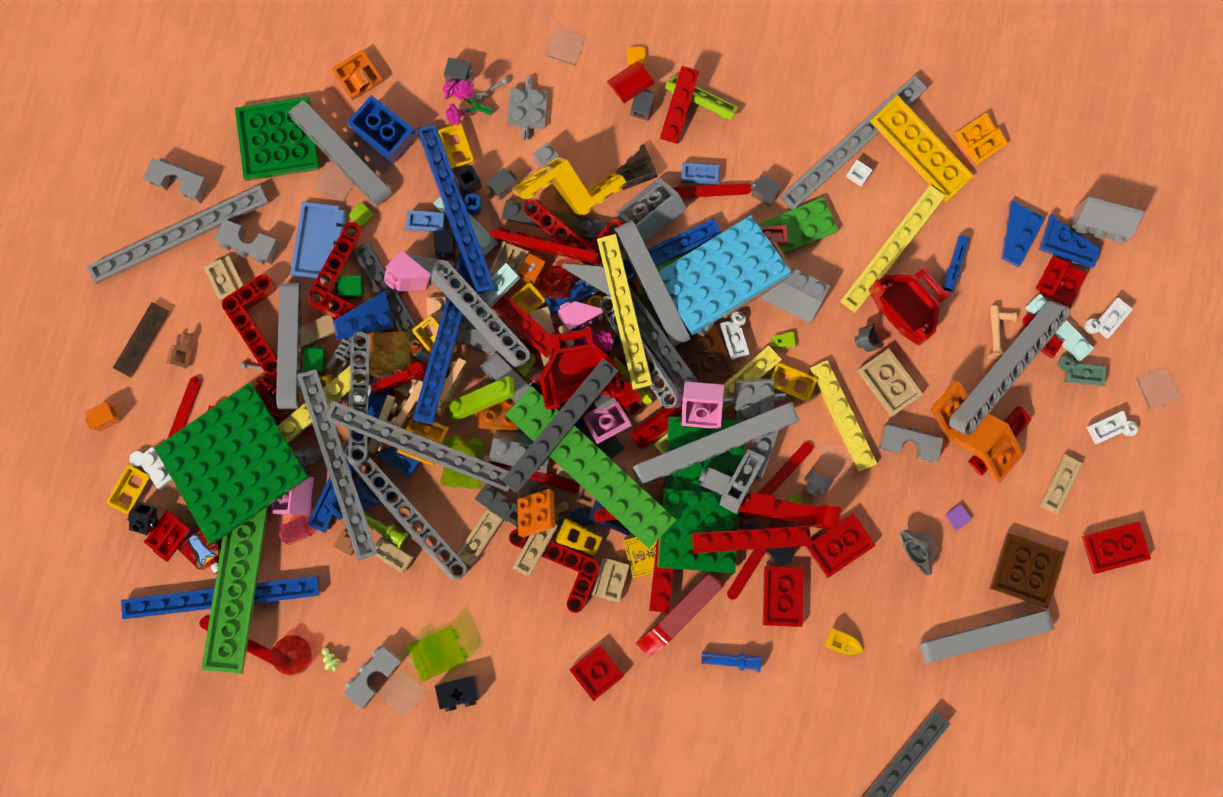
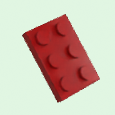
(840, 545)
(1116, 547)
(783, 596)

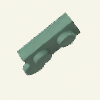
(1082, 373)

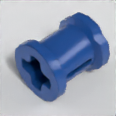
(473, 210)

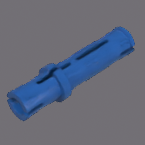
(953, 271)

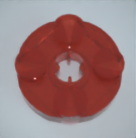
(559, 290)
(294, 666)

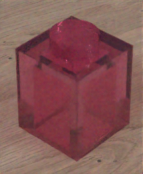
(294, 531)

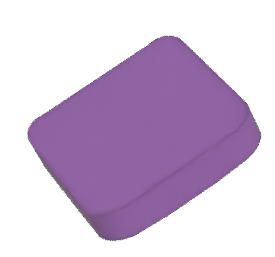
(958, 517)

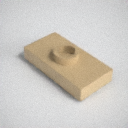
(393, 555)

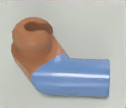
(418, 351)

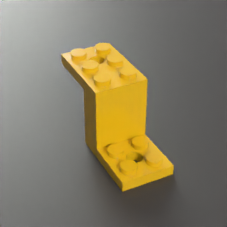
(569, 186)

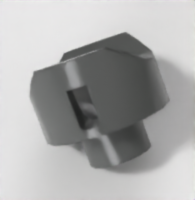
(868, 339)
(817, 483)

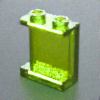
(474, 448)
(437, 653)

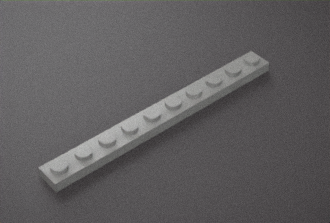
(846, 149)
(177, 234)
(416, 445)
(337, 466)

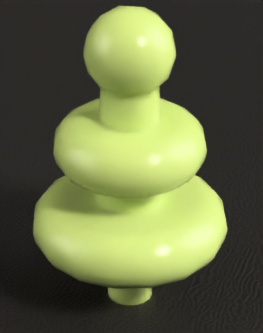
(331, 663)

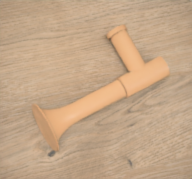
(996, 316)

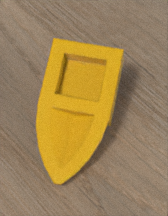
(842, 643)

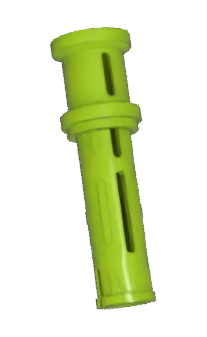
(387, 531)

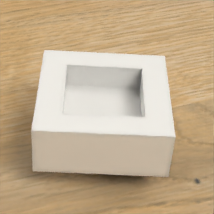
(858, 173)

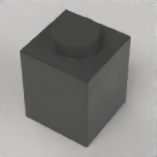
(458, 70)
(642, 105)
(502, 183)
(765, 189)

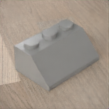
(652, 208)
(1106, 220)
(798, 295)
(510, 446)

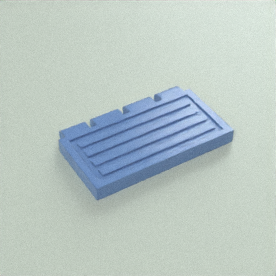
(316, 238)

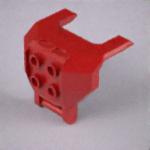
(909, 303)
(571, 366)

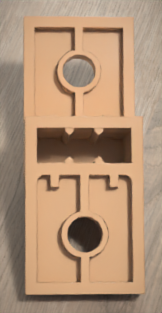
(457, 373)

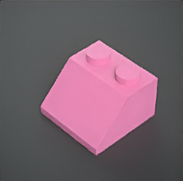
(406, 274)
(579, 315)
(702, 405)
(606, 422)
(295, 502)

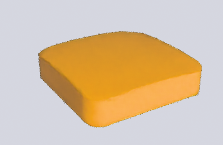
(636, 54)

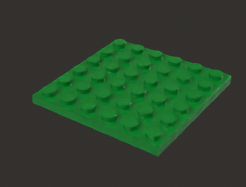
(231, 463)

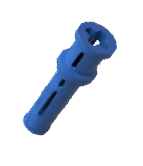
(741, 661)

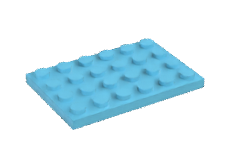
(723, 274)

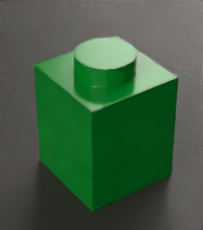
(350, 287)
(314, 358)

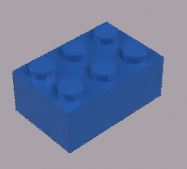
(382, 129)

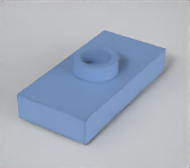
(700, 173)

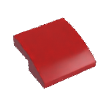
(630, 82)
(1061, 281)
(167, 535)

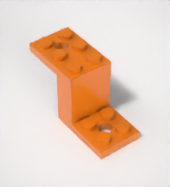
(990, 441)

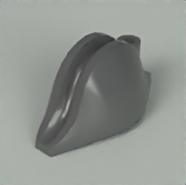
(920, 549)

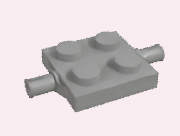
(527, 108)
(753, 398)

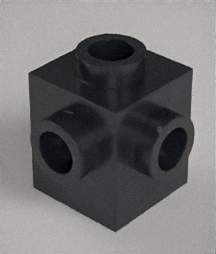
(143, 518)

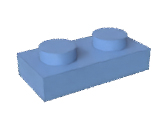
(425, 221)

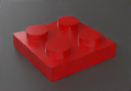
(596, 673)

